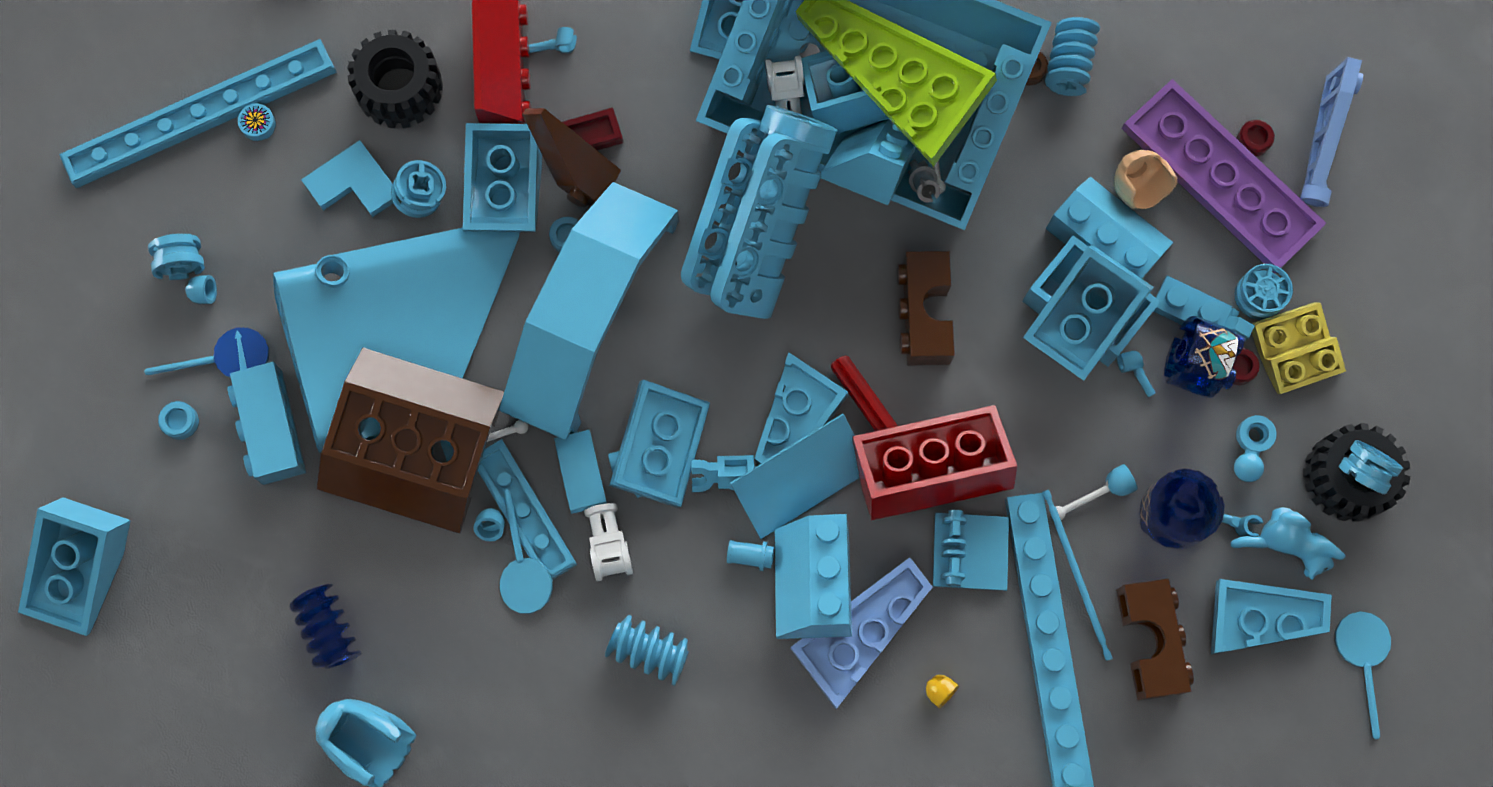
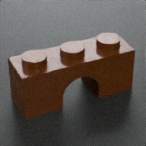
(926, 339)
(1154, 607)

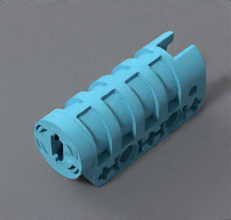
(759, 211)

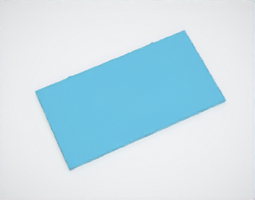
(798, 476)

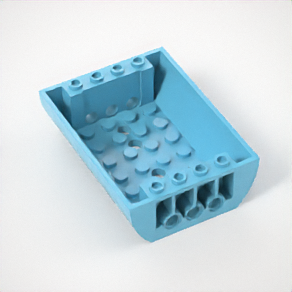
(978, 30)

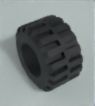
(392, 53)
(1330, 484)

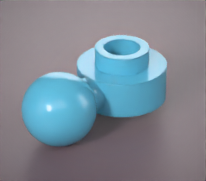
(1249, 465)

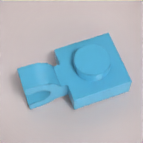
(721, 472)

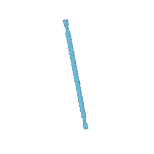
(1077, 575)

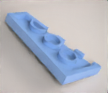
(876, 617)

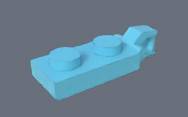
(1182, 301)

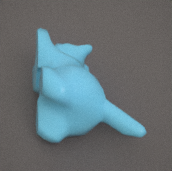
(1291, 534)

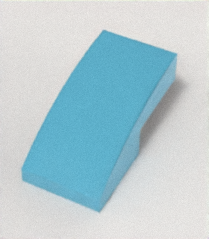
(580, 471)

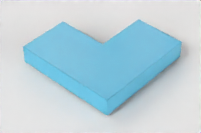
(349, 172)

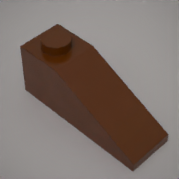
(571, 160)

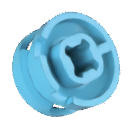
(419, 189)
(176, 256)
(1263, 293)
(1370, 467)

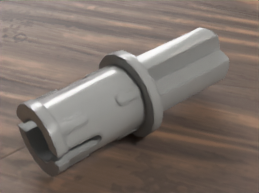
(923, 181)

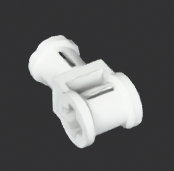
(786, 87)
(608, 548)

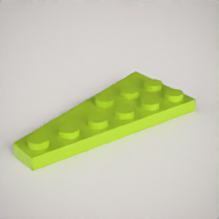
(907, 76)

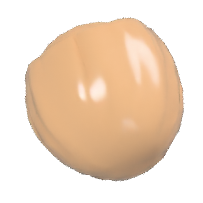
(1144, 179)

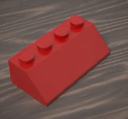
(499, 61)
(934, 462)

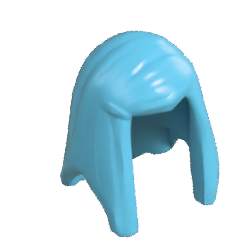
(364, 740)

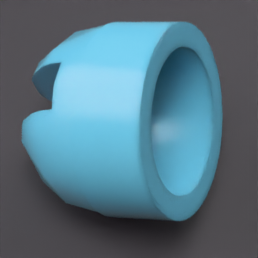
(201, 289)
(492, 527)

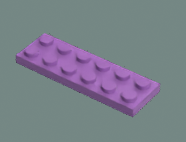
(1224, 175)

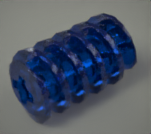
(323, 628)

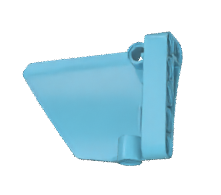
(399, 298)

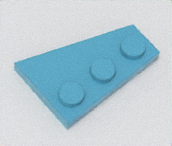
(799, 407)
(1265, 614)

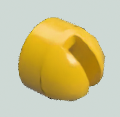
(940, 690)

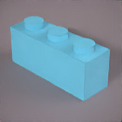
(266, 423)

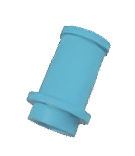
(750, 554)

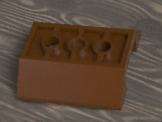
(414, 413)

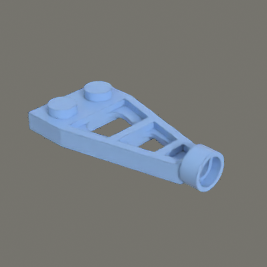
(1333, 110)

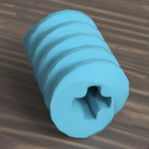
(1072, 56)
(648, 649)

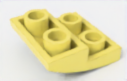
(1297, 348)

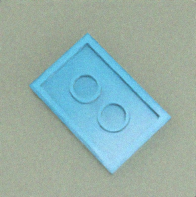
(660, 444)

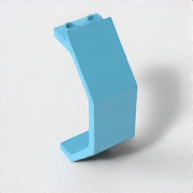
(579, 306)

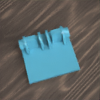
(970, 551)

